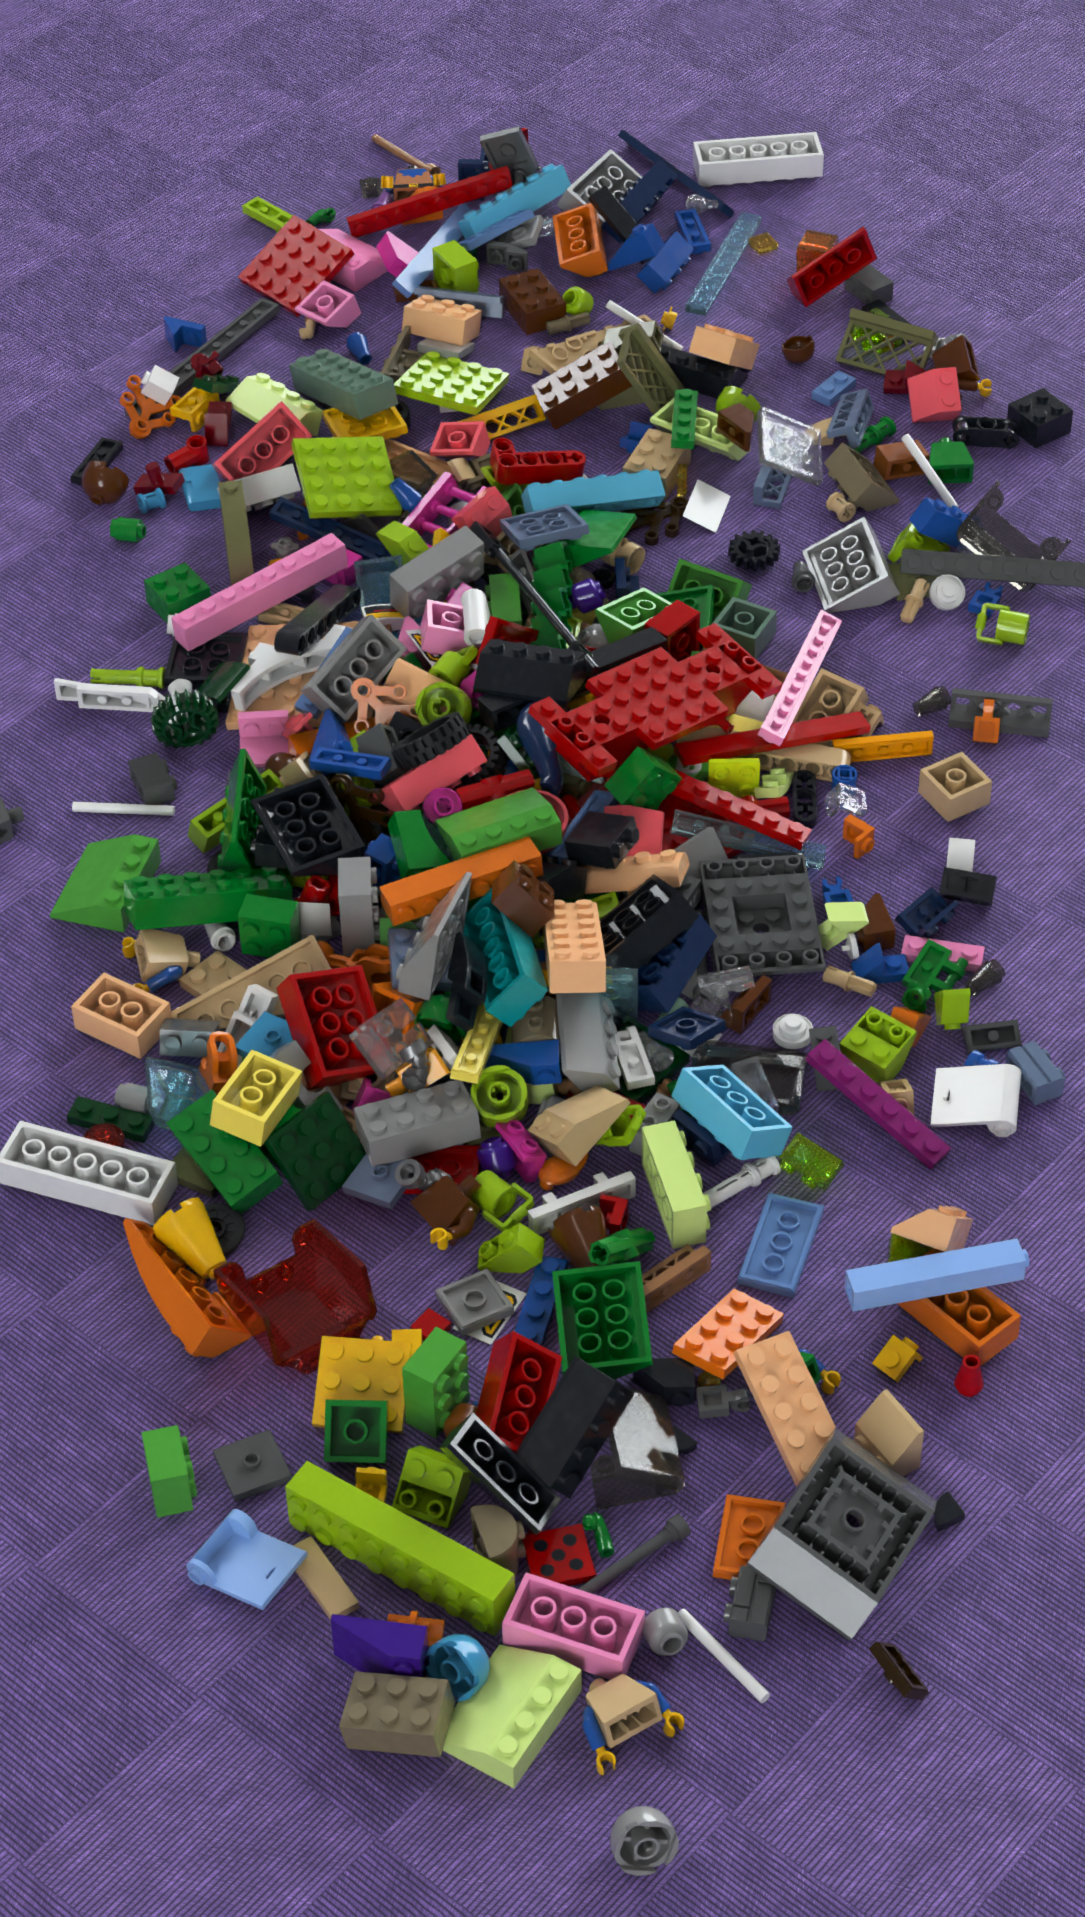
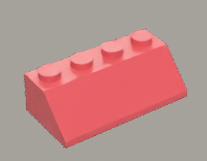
(263, 446)
(443, 771)

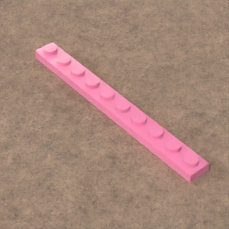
(799, 678)

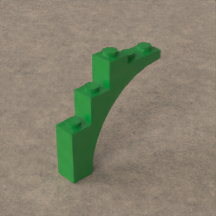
(415, 847)

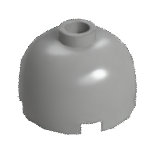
(643, 1840)

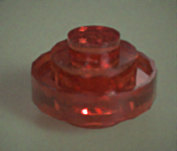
(107, 1134)

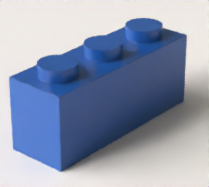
(666, 264)
(938, 520)

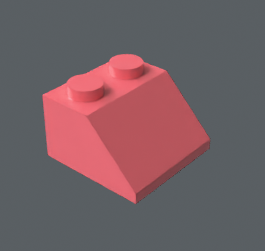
(934, 395)
(460, 440)
(485, 509)
(649, 824)

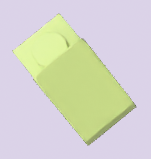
(842, 919)

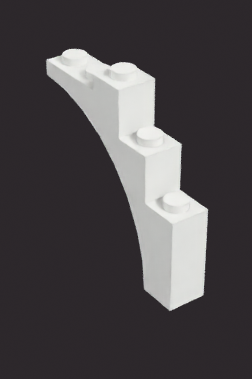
(272, 668)

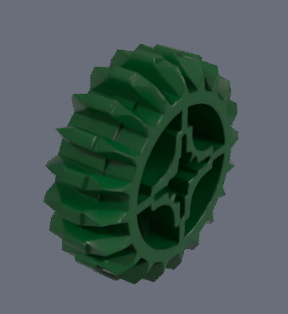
(184, 719)

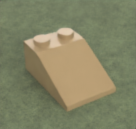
(830, 697)
(577, 1123)

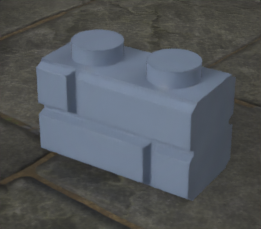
(1038, 1074)

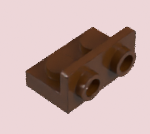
(748, 1005)

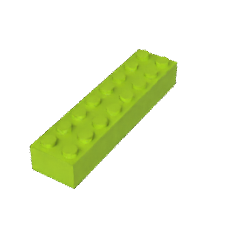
(400, 1548)

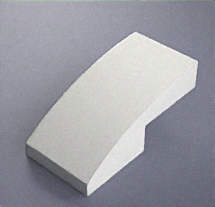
(961, 854)

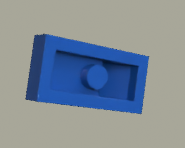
(184, 332)
(880, 968)

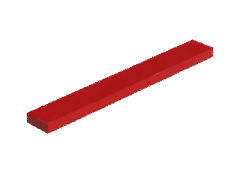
(750, 743)

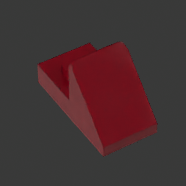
(896, 380)
(218, 423)

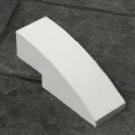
(251, 1008)

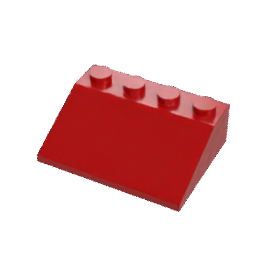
(321, 1015)

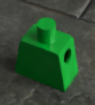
(951, 461)

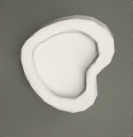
(851, 947)

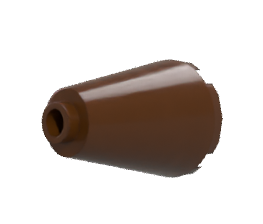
(576, 1232)

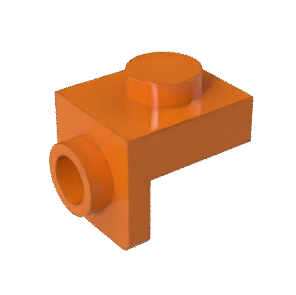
(859, 834)

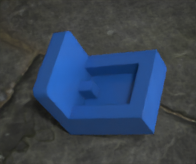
(636, 433)

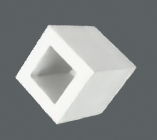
(159, 384)

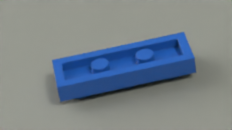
(692, 230)
(350, 763)

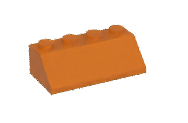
(580, 241)

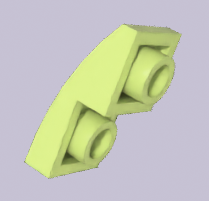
(774, 783)

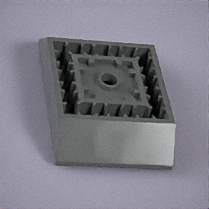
(764, 896)
(823, 1559)

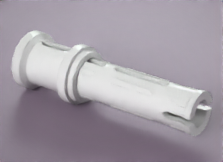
(750, 1175)

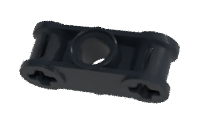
(986, 431)

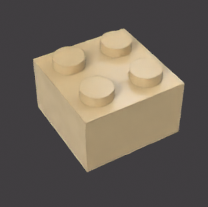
(955, 786)

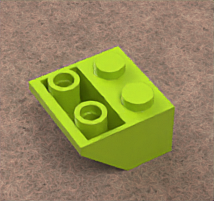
(878, 1045)
(431, 1486)

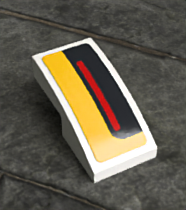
(385, 615)

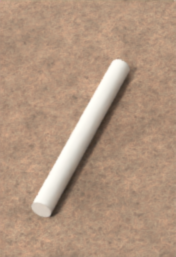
(632, 319)
(929, 471)
(119, 808)
(724, 1657)

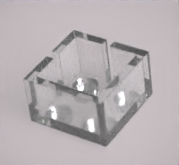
(381, 1038)

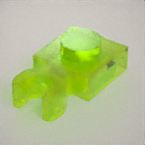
(903, 1248)

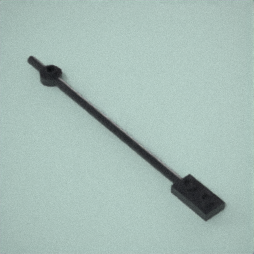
(494, 548)

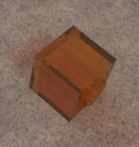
(812, 246)

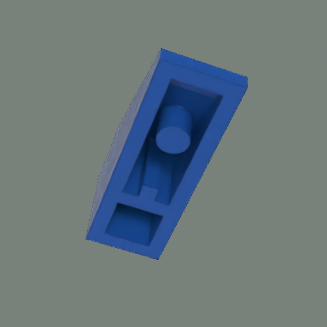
(640, 245)
(331, 735)
(535, 1061)

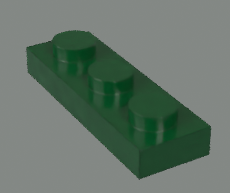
(217, 384)
(89, 1113)

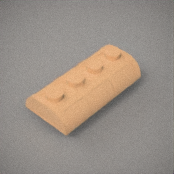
(636, 869)

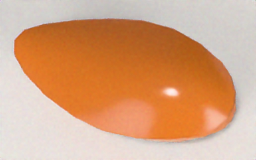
(558, 1172)

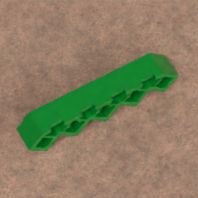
(554, 586)

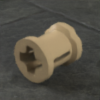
(841, 506)

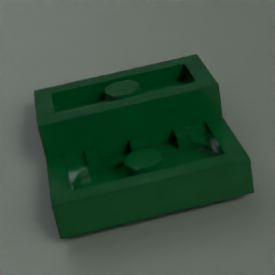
(223, 680)

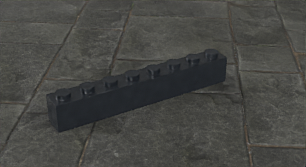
(503, 711)

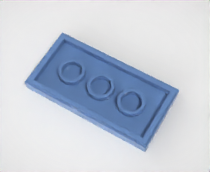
(780, 1245)

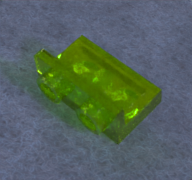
(810, 1161)

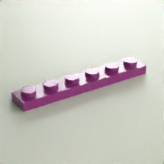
(878, 1104)

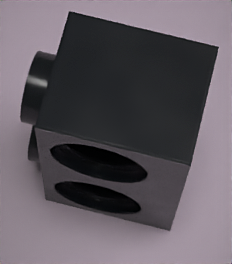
(968, 886)

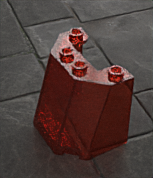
(301, 1298)

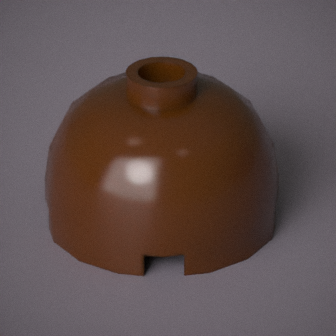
(103, 483)

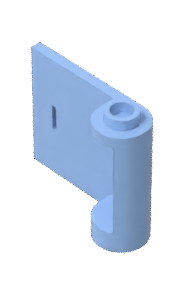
(244, 1561)

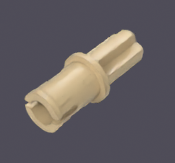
(914, 600)
(849, 981)

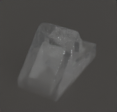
(718, 984)

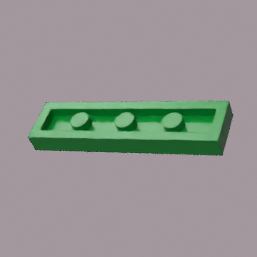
(684, 419)

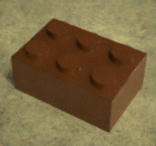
(531, 300)

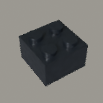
(1040, 417)

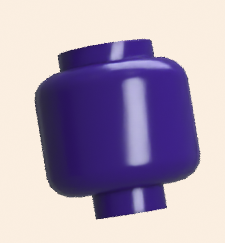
(587, 595)
(496, 1156)

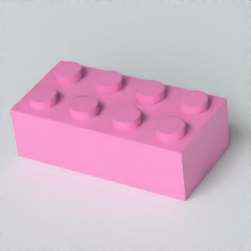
(573, 1626)

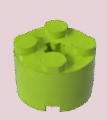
(442, 694)
(498, 1080)

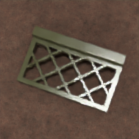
(889, 327)
(649, 365)

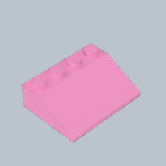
(362, 267)

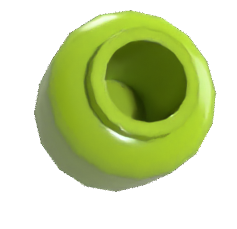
(578, 301)

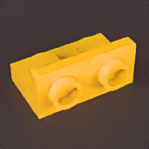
(193, 407)

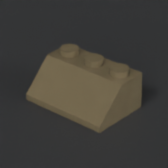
(859, 479)

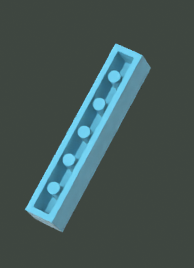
(532, 195)
(598, 493)

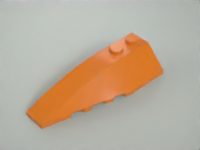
(194, 1314)

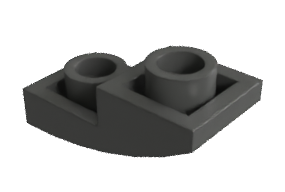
(506, 254)

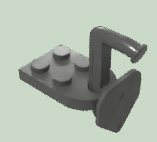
(510, 150)

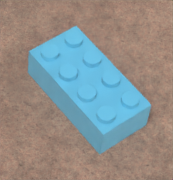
(731, 1112)

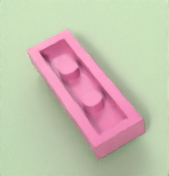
(972, 953)

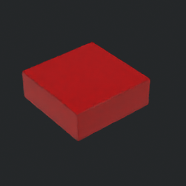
(429, 1321)

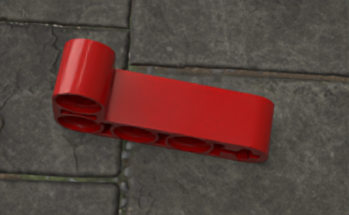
(533, 467)

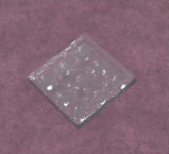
(790, 446)

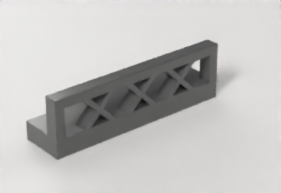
(1020, 722)

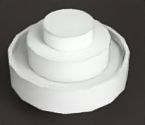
(947, 592)
(792, 1031)

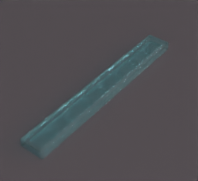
(723, 264)

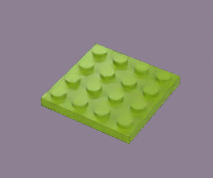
(451, 383)
(345, 476)

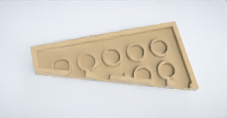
(562, 354)
(226, 998)

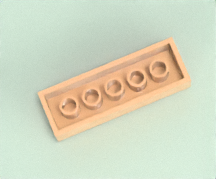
(575, 948)

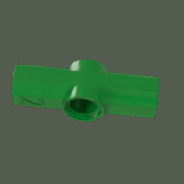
(621, 1246)

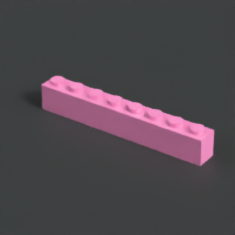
(259, 592)

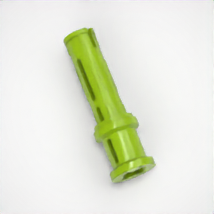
(138, 677)

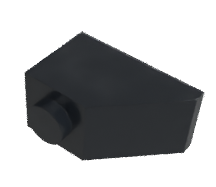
(670, 1378)

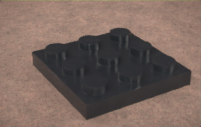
(204, 659)

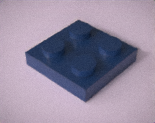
(686, 1028)

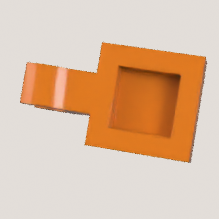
(986, 727)

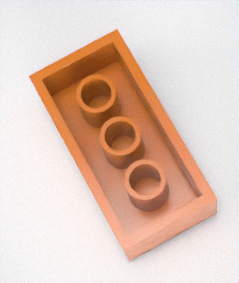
(968, 1320)

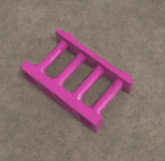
(436, 503)

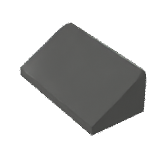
(991, 1036)

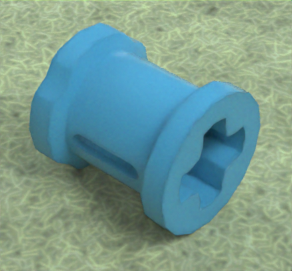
(151, 500)

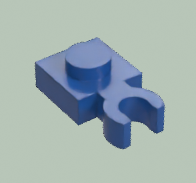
(988, 596)
(835, 893)

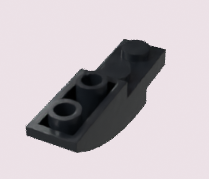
(470, 981)

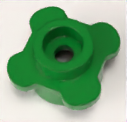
(916, 1004)

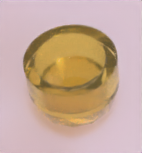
(711, 1379)

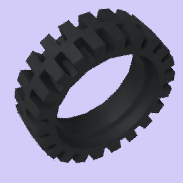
(431, 740)
(497, 757)

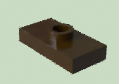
(898, 1670)

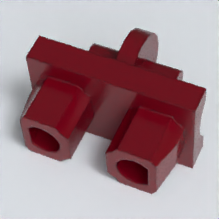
(205, 365)

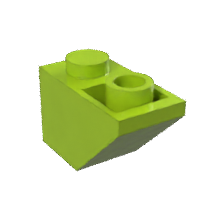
(512, 1251)

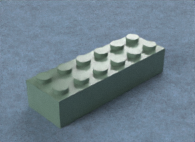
(343, 384)

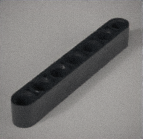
(317, 619)

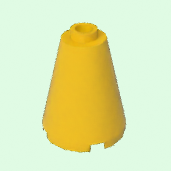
(191, 1237)

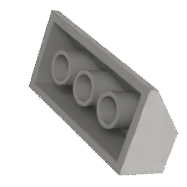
(588, 1040)

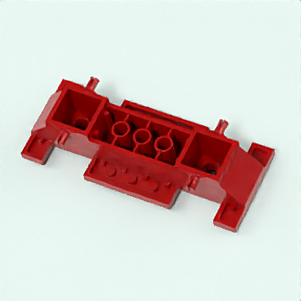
(654, 703)

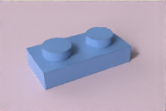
(832, 388)

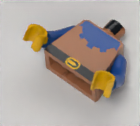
(410, 180)

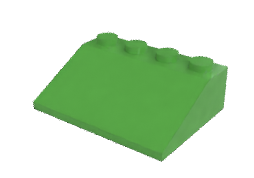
(501, 823)
(97, 884)

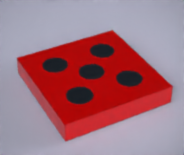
(560, 1555)

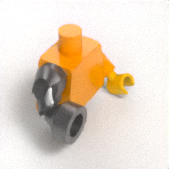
(422, 1069)

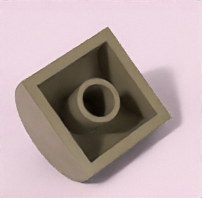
(538, 1023)
(497, 1536)

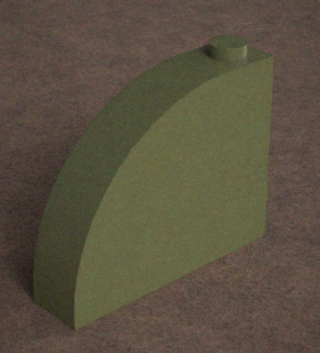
(235, 531)

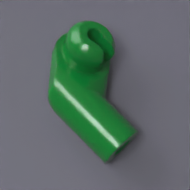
(322, 216)
(601, 1534)

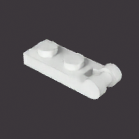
(633, 1059)

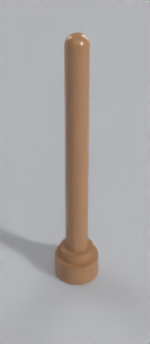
(432, 168)

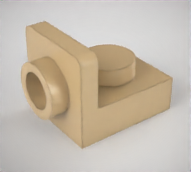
(529, 365)
(872, 715)
(900, 1091)

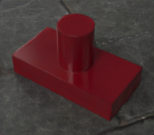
(167, 482)

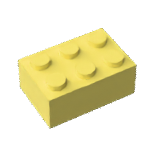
(256, 1098)

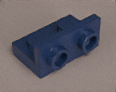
(624, 582)

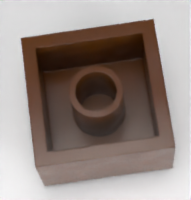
(523, 898)

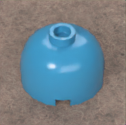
(461, 1662)

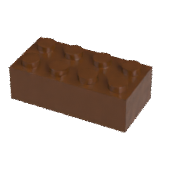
(581, 385)

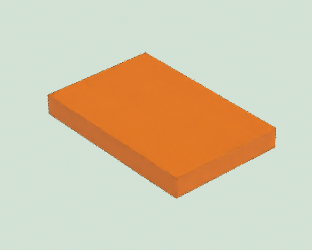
(741, 1531)

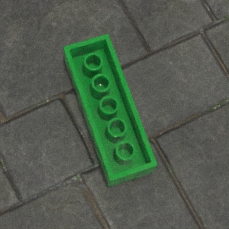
(198, 897)

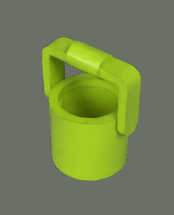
(1010, 627)
(454, 665)
(624, 1128)
(497, 1199)

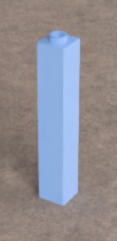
(935, 1274)

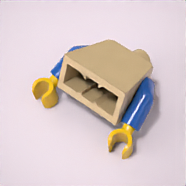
(159, 956)
(622, 1710)

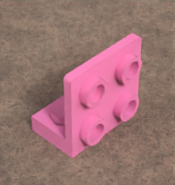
(262, 734)

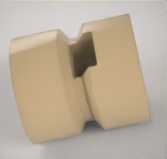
(632, 552)

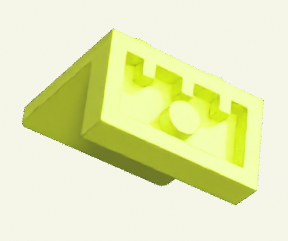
(735, 775)

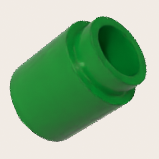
(127, 529)

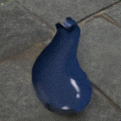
(541, 751)

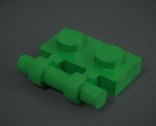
(929, 965)

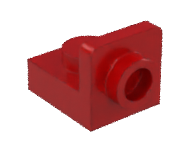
(615, 1211)

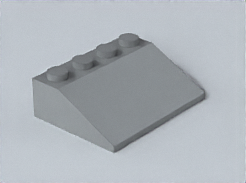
(608, 172)
(851, 569)
(434, 945)

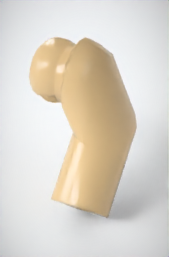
(308, 331)

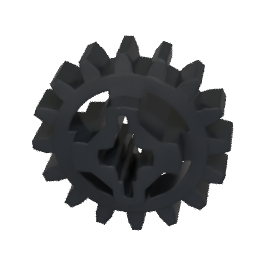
(754, 550)

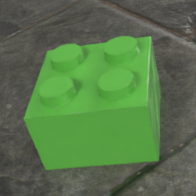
(169, 1470)

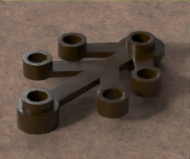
(674, 508)
(360, 814)

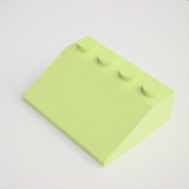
(512, 1712)

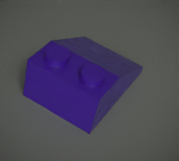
(381, 1645)

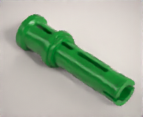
(879, 431)

